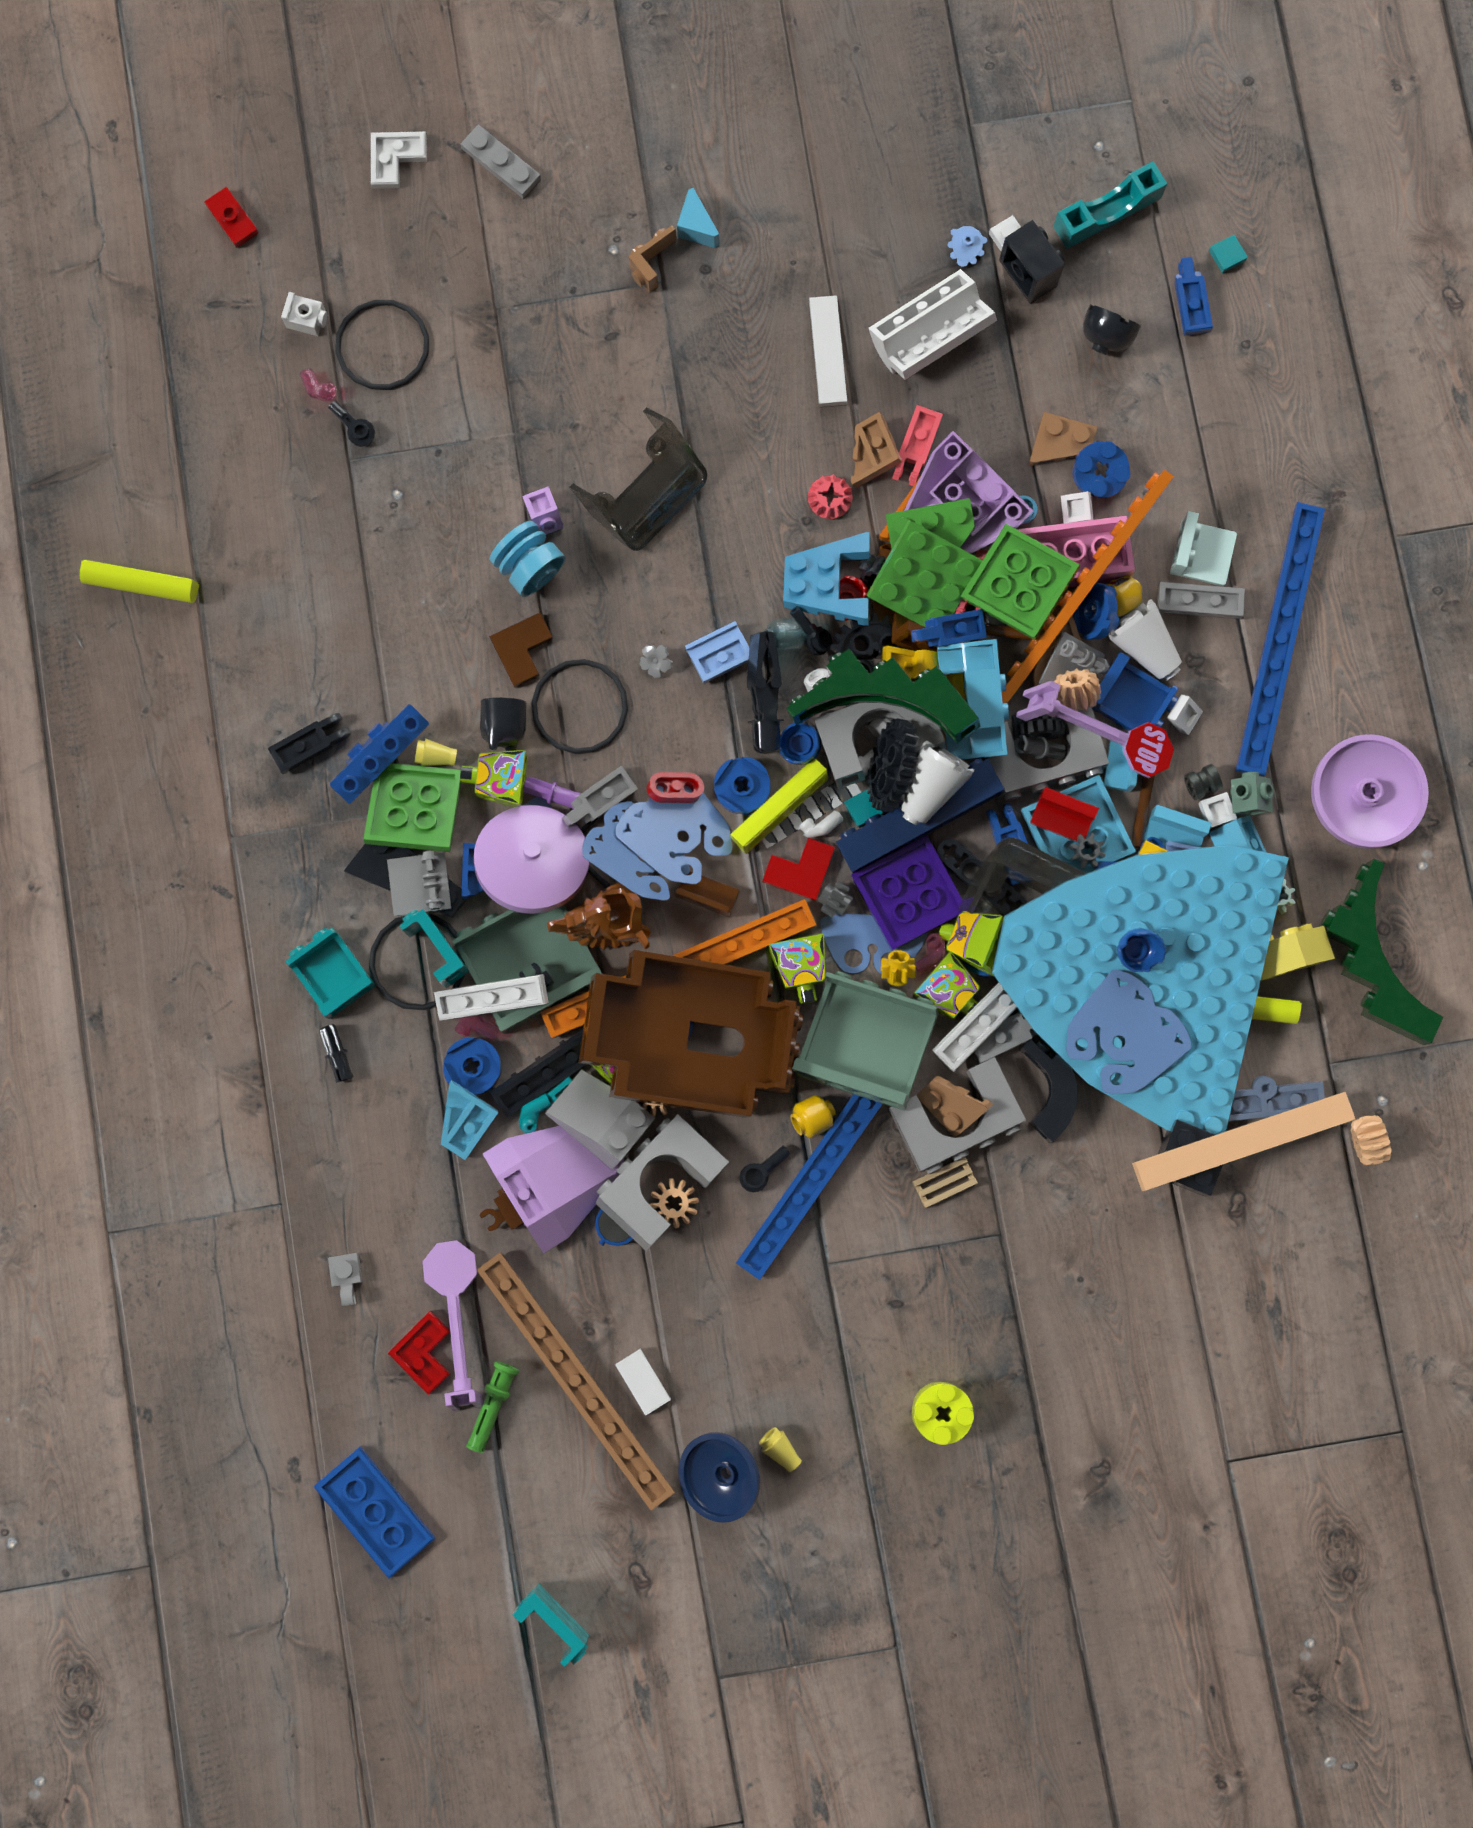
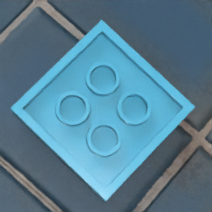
(1106, 827)

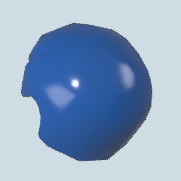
(800, 743)
(1141, 950)

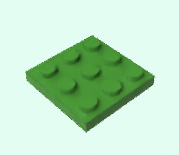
(923, 575)
(1020, 581)
(413, 807)

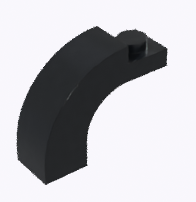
(1061, 1095)

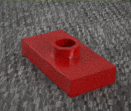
(231, 217)

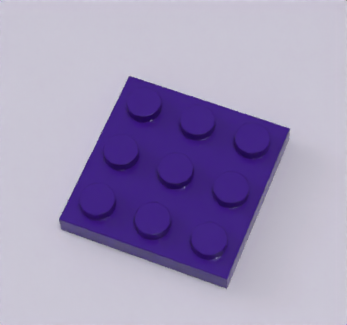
(908, 892)

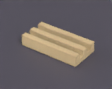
(922, 1192)

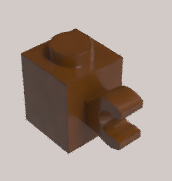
(505, 1213)

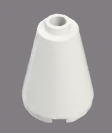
(1148, 641)
(934, 783)

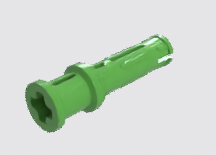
(496, 1393)

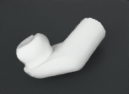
(822, 828)

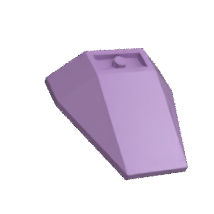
(959, 474)
(549, 1181)

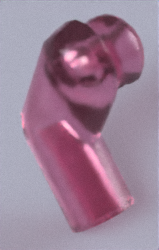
(315, 389)
(934, 954)
(478, 1024)

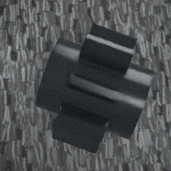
(871, 569)

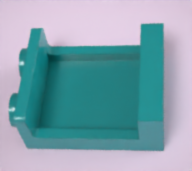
(454, 968)
(330, 972)
(557, 1619)

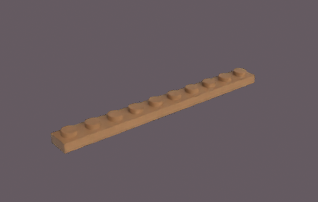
(576, 1381)

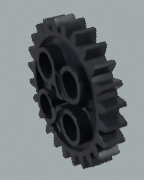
(872, 635)
(892, 765)

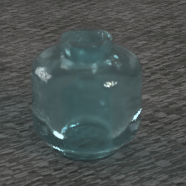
(788, 635)

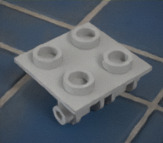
(1073, 654)
(419, 883)

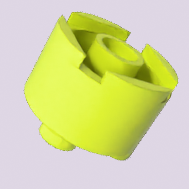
(959, 1414)

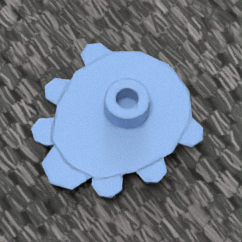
(966, 245)

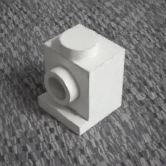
(307, 323)

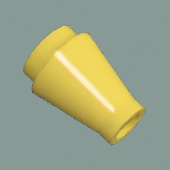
(434, 754)
(778, 1447)

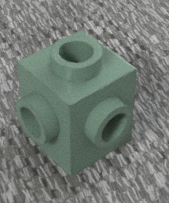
(1251, 794)

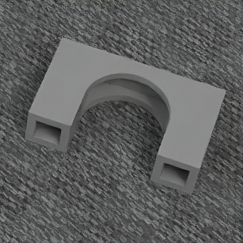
(840, 729)
(1083, 756)
(674, 1143)
(931, 1147)

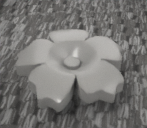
(655, 660)

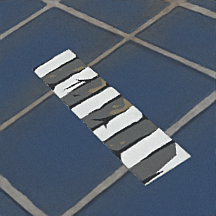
(812, 808)

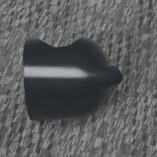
(503, 722)

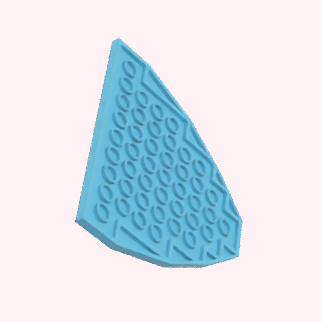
(1216, 926)

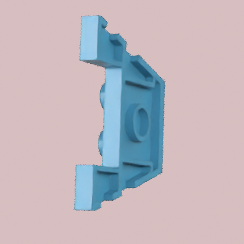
(814, 579)

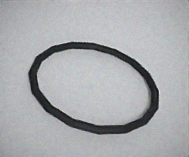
(397, 383)
(585, 749)
(374, 974)

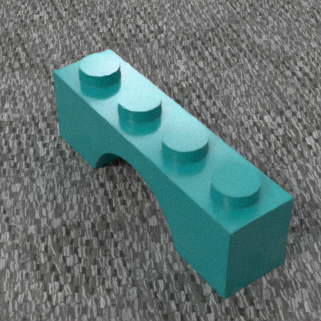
(1088, 218)

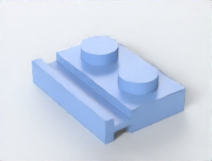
(718, 652)

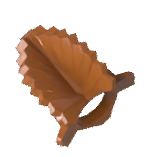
(605, 920)

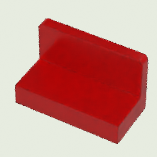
(1063, 814)

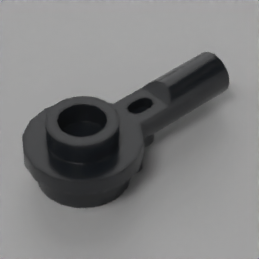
(359, 431)
(817, 639)
(755, 1176)

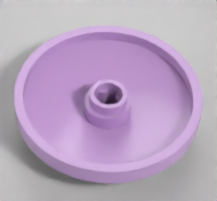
(1369, 791)
(530, 859)

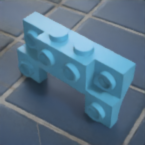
(982, 693)

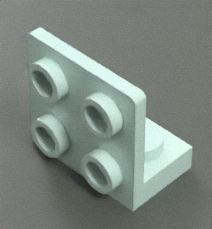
(1202, 551)

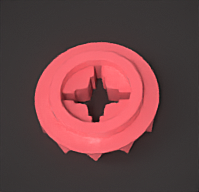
(819, 503)

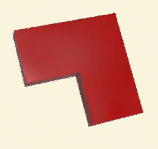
(801, 878)
(414, 1353)

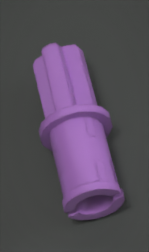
(549, 792)

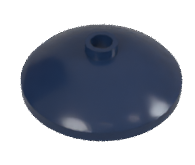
(707, 1483)

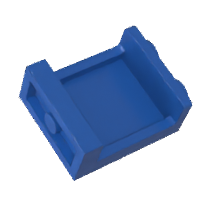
(1133, 696)

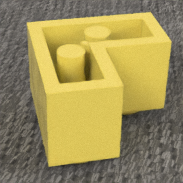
(1296, 950)

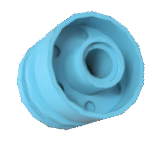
(527, 558)

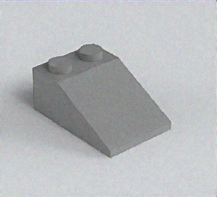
(597, 1121)

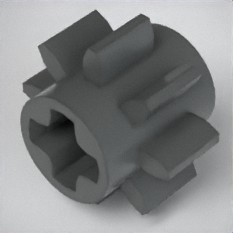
(1087, 843)
(835, 899)

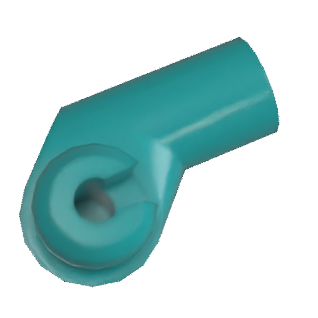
(530, 1113)

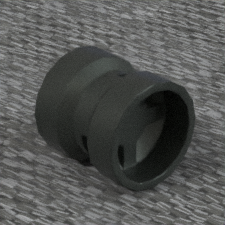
(1201, 782)

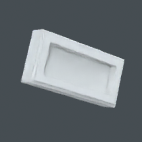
(643, 1381)

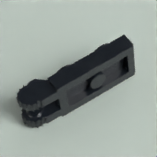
(307, 743)

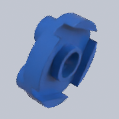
(1117, 469)
(1104, 603)
(741, 769)
(477, 1050)

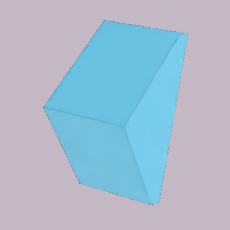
(695, 222)

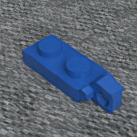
(1192, 299)
(952, 629)

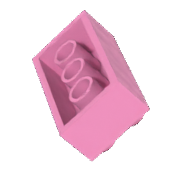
(1081, 541)

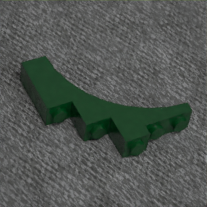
(887, 684)
(1366, 964)

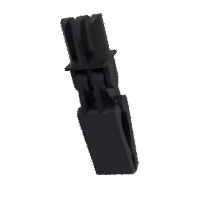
(764, 691)

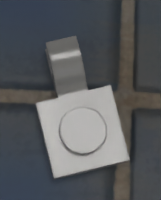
(345, 1272)

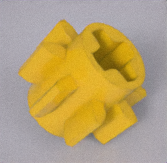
(898, 968)

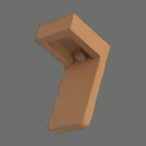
(638, 258)

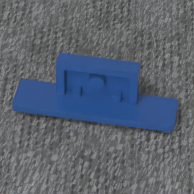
(377, 752)

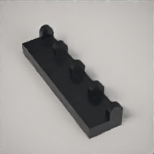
(539, 1075)

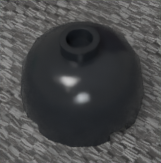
(1108, 330)

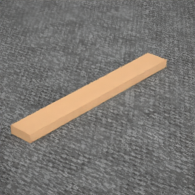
(1243, 1141)

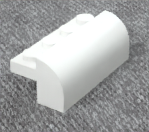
(931, 325)

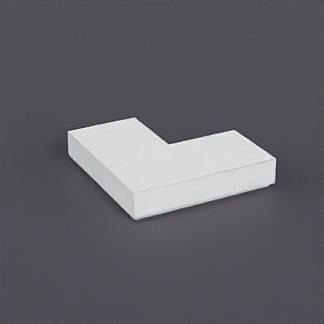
(389, 150)

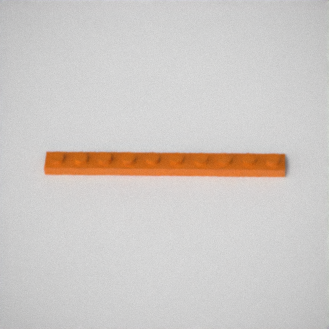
(1086, 581)
(720, 949)

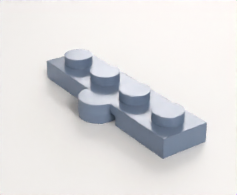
(1269, 1099)

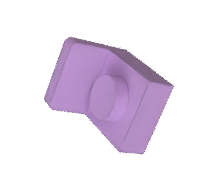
(543, 510)

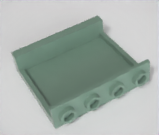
(515, 941)
(867, 1040)

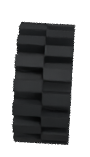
(1041, 726)

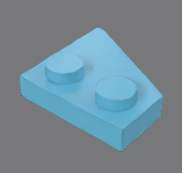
(464, 1120)

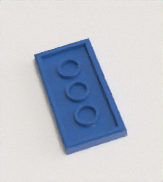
(374, 1512)

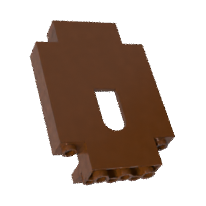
(644, 1025)

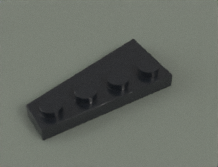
(372, 866)

